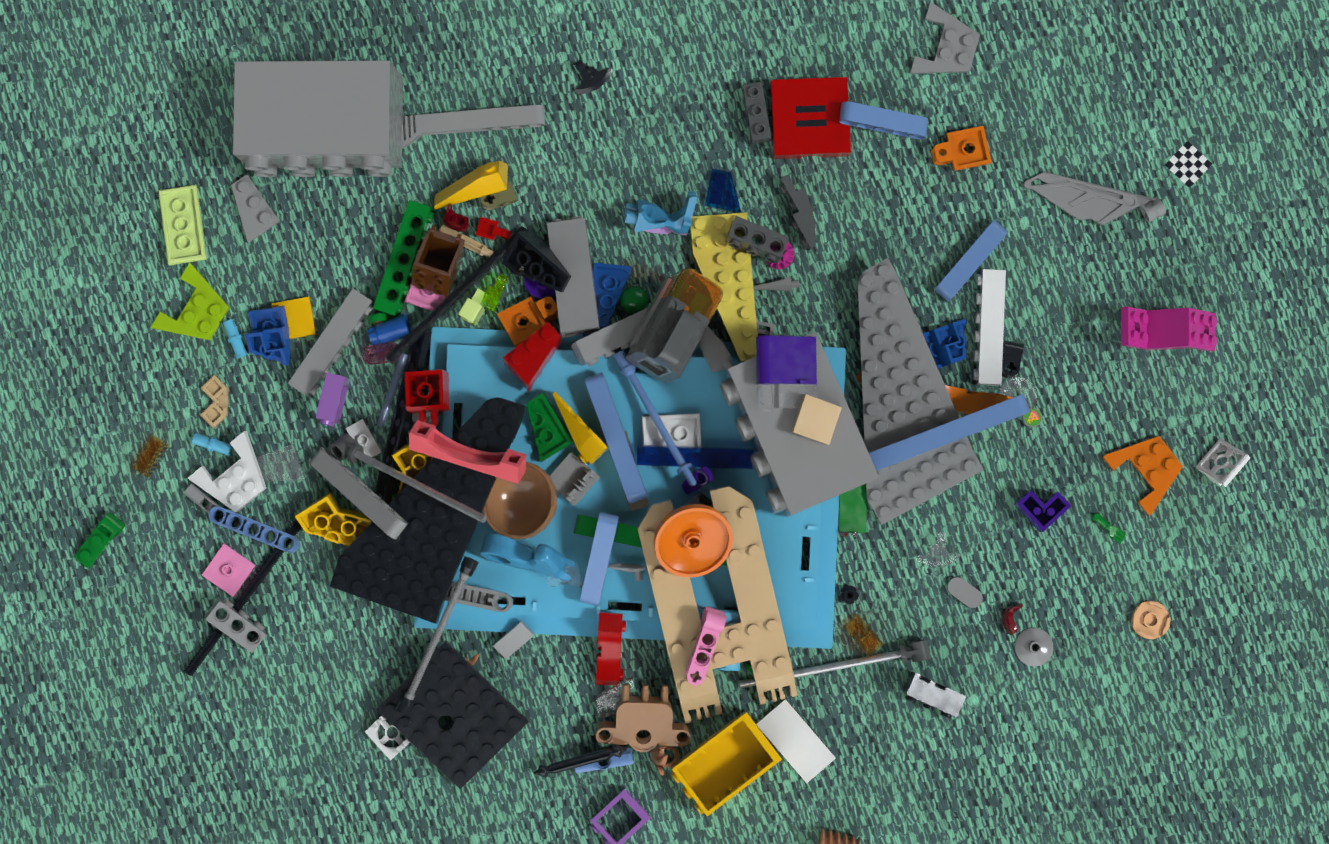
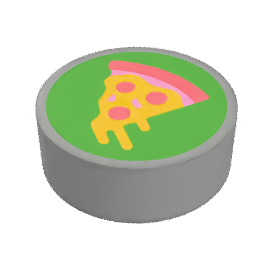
(1032, 418)

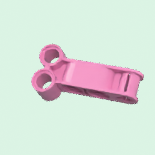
(712, 623)

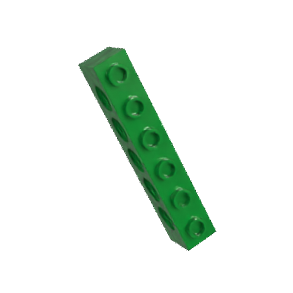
(413, 211)

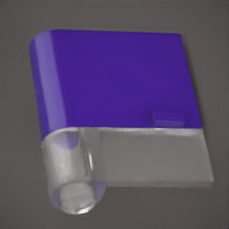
(785, 371)

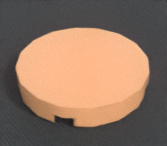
(1145, 616)

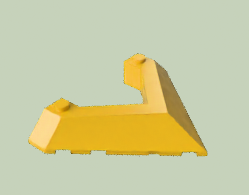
(342, 525)

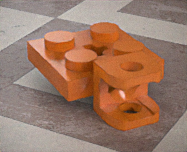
(954, 151)
(535, 313)

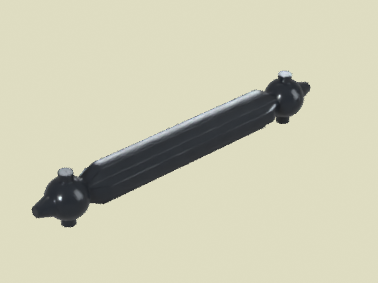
(579, 761)

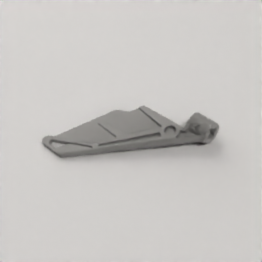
(1093, 201)

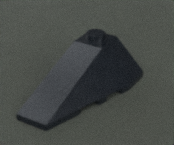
(534, 259)

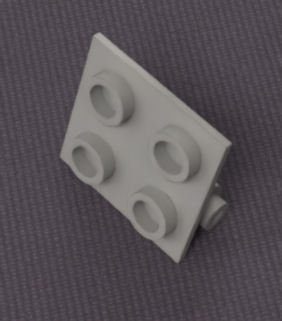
(573, 478)

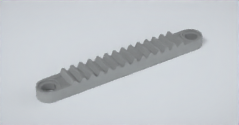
(480, 597)

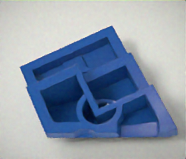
(269, 334)
(947, 343)

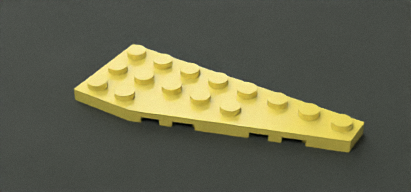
(733, 273)

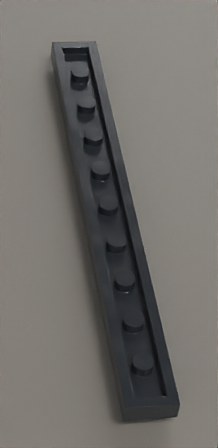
(401, 418)

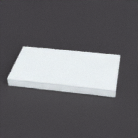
(795, 741)

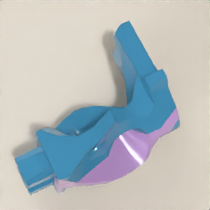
(653, 219)

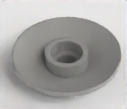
(1024, 644)

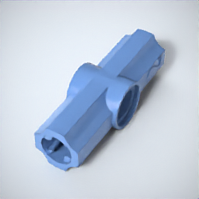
(625, 759)

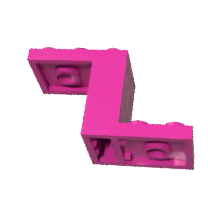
(1168, 329)

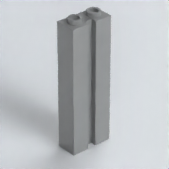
(578, 302)

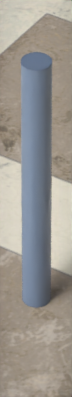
(391, 391)

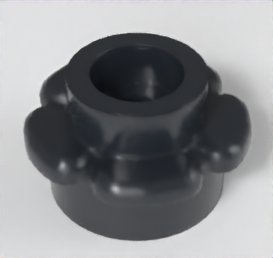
(854, 594)

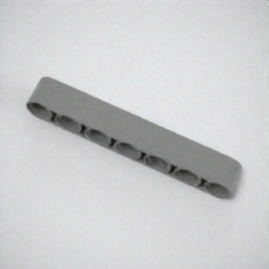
(358, 493)

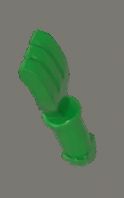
(1114, 532)

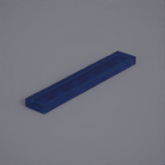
(698, 456)

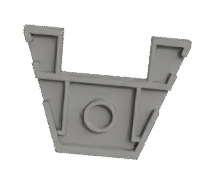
(955, 46)

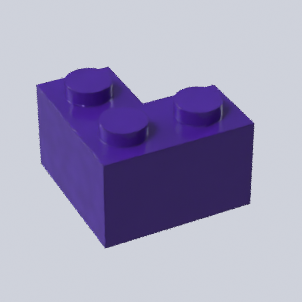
(1039, 513)

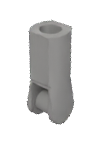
(198, 497)

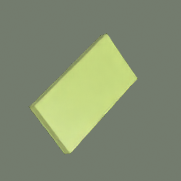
(182, 225)

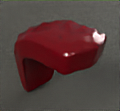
(454, 220)
(1007, 618)

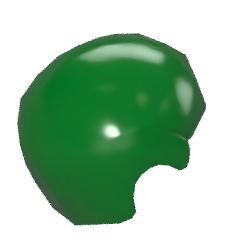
(634, 300)

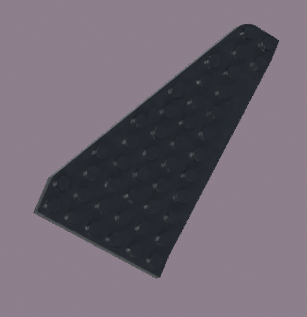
(422, 562)

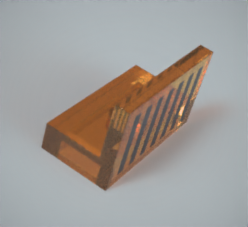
(151, 456)

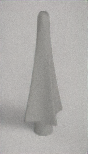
(780, 285)

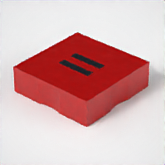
(808, 118)

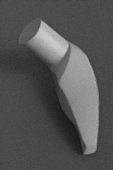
(629, 567)

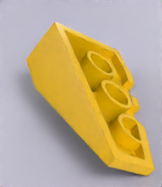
(478, 183)
(586, 441)

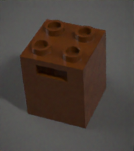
(438, 261)

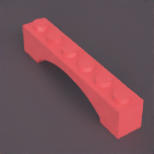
(504, 465)

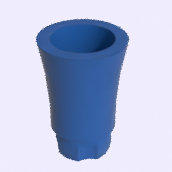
(390, 330)

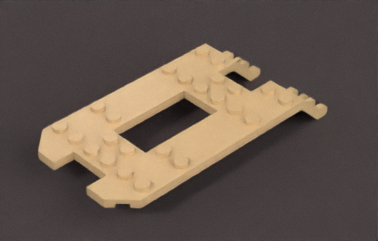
(754, 638)

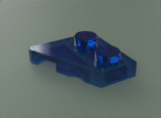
(722, 192)

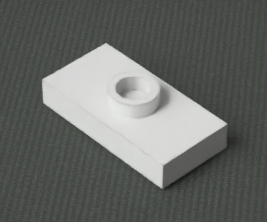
(363, 437)

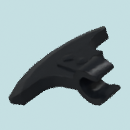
(591, 78)

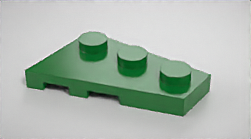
(547, 427)

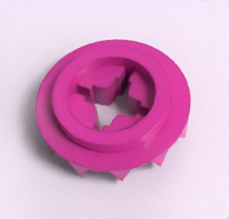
(787, 257)

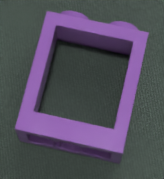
(332, 399)
(633, 803)

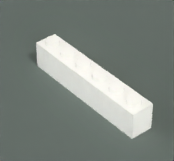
(990, 327)

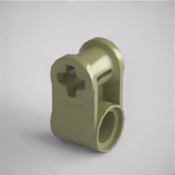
(500, 198)

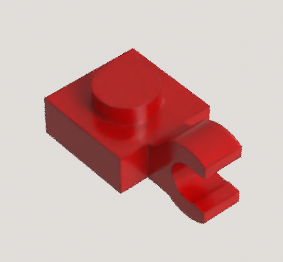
(490, 229)

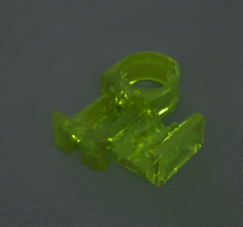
(493, 294)

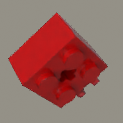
(436, 401)

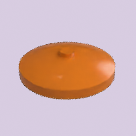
(693, 540)

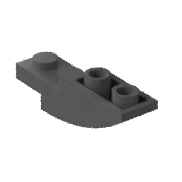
(804, 219)

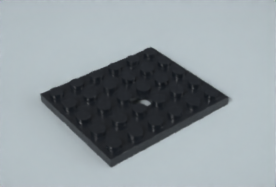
(480, 715)

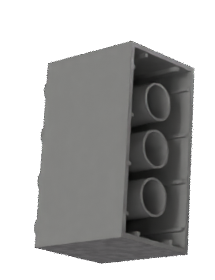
(318, 117)
(799, 467)

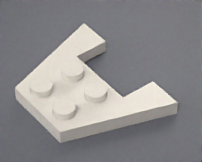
(239, 482)

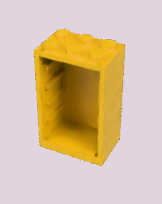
(725, 764)

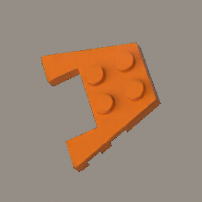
(1154, 463)

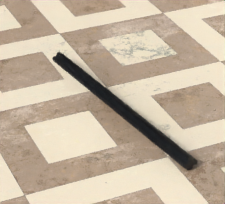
(446, 304)
(265, 568)

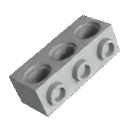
(237, 634)

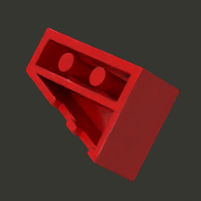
(532, 355)

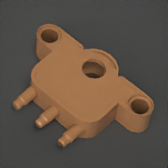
(643, 713)

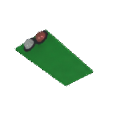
(853, 511)

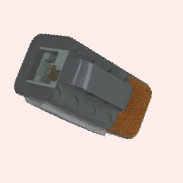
(674, 324)

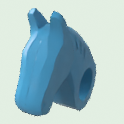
(514, 554)

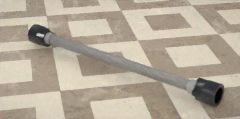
(406, 702)

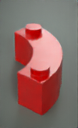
(609, 642)

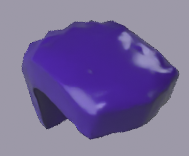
(702, 476)

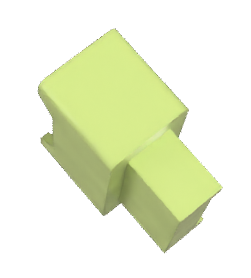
(473, 308)

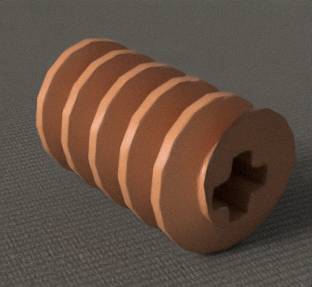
(828, 838)

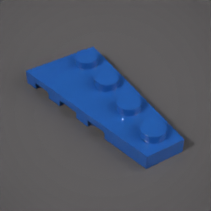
(609, 286)

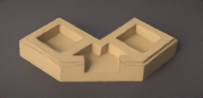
(218, 410)

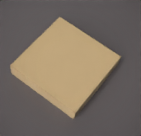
(816, 419)

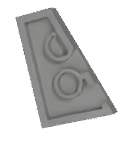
(253, 209)

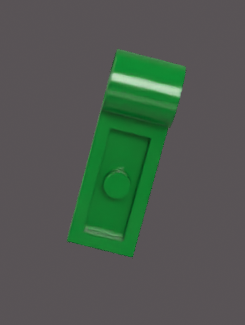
(99, 539)

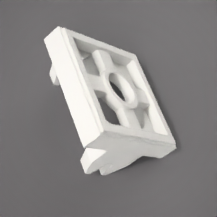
(1221, 445)
(390, 752)

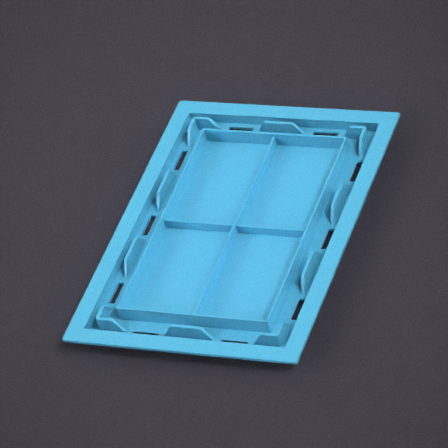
(479, 374)

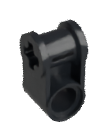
(1011, 356)

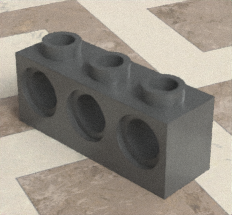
(756, 113)
(764, 235)

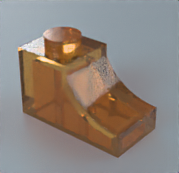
(863, 635)

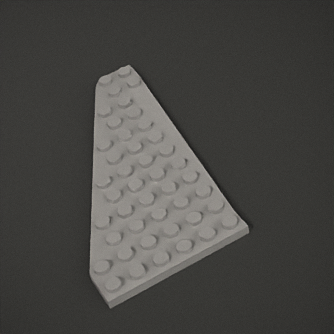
(903, 398)

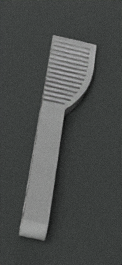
(471, 121)

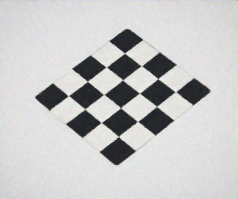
(1188, 164)

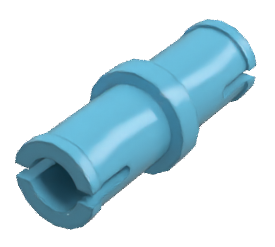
(235, 338)
(212, 444)

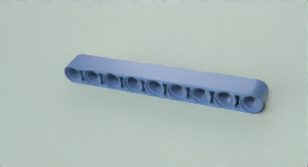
(949, 432)

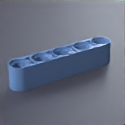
(883, 120)
(971, 260)
(245, 529)
(599, 558)

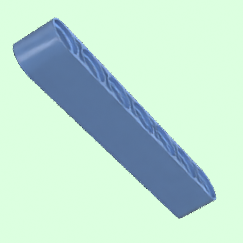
(616, 438)

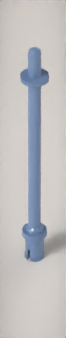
(629, 370)

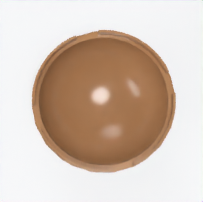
(524, 507)

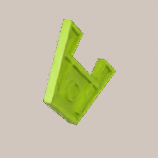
(202, 312)

